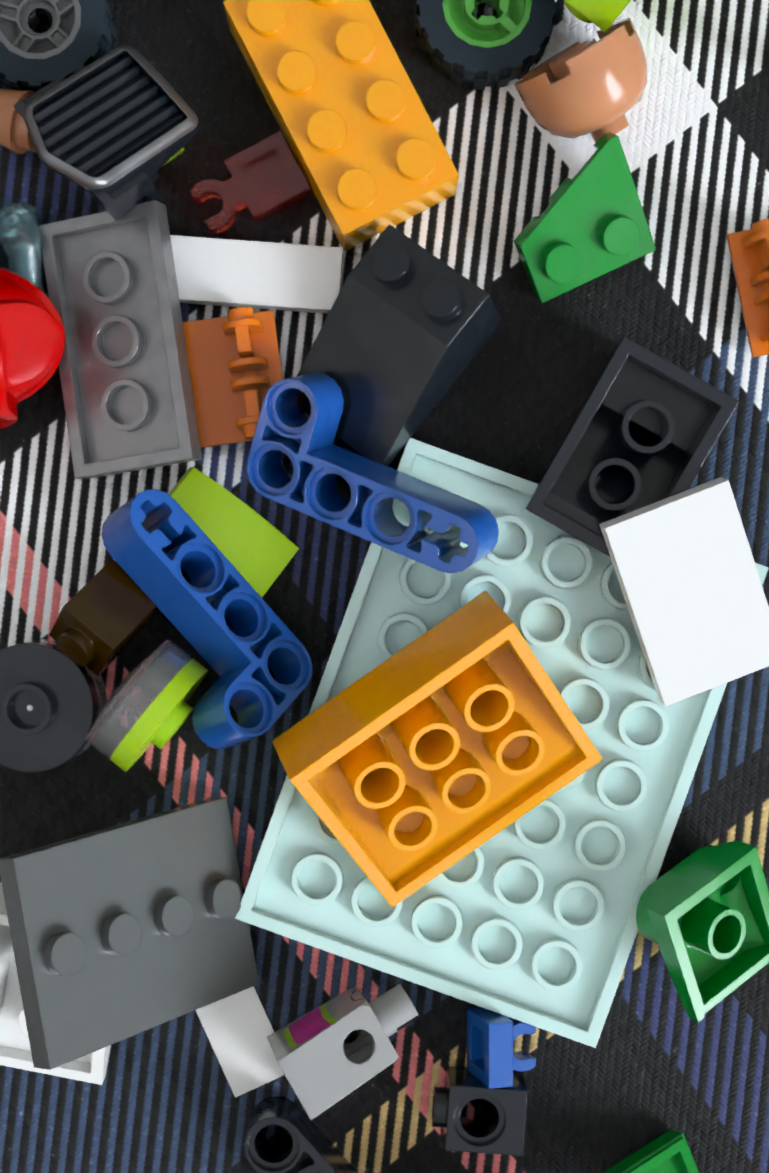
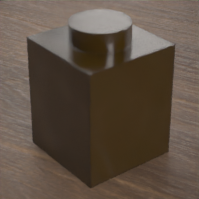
(102, 619)

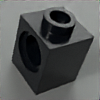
(496, 1134)

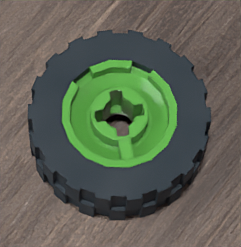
(486, 48)

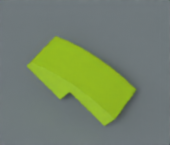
(235, 529)

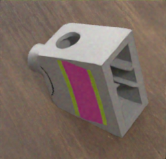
(319, 1061)

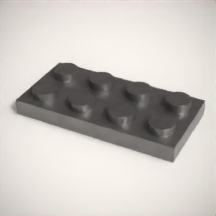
(123, 341)

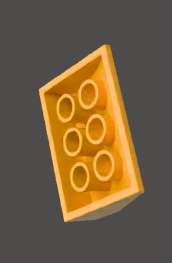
(436, 749)

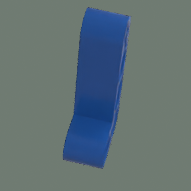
(371, 484)
(135, 541)

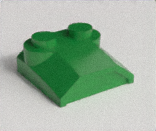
(709, 922)

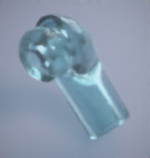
(22, 241)

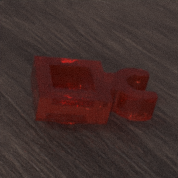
(261, 179)

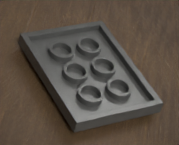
(126, 928)

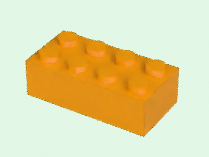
(345, 111)

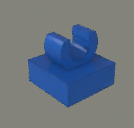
(491, 1047)

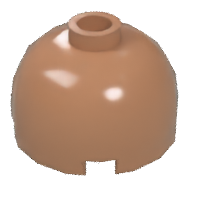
(588, 84)

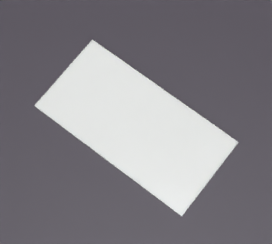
(239, 1039)

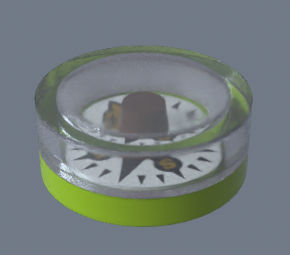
(147, 705)

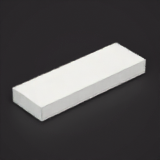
(257, 274)

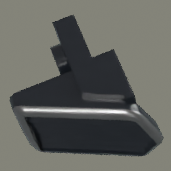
(110, 128)

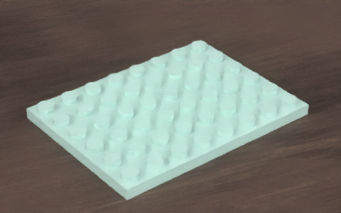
(550, 902)

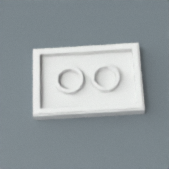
(691, 590)

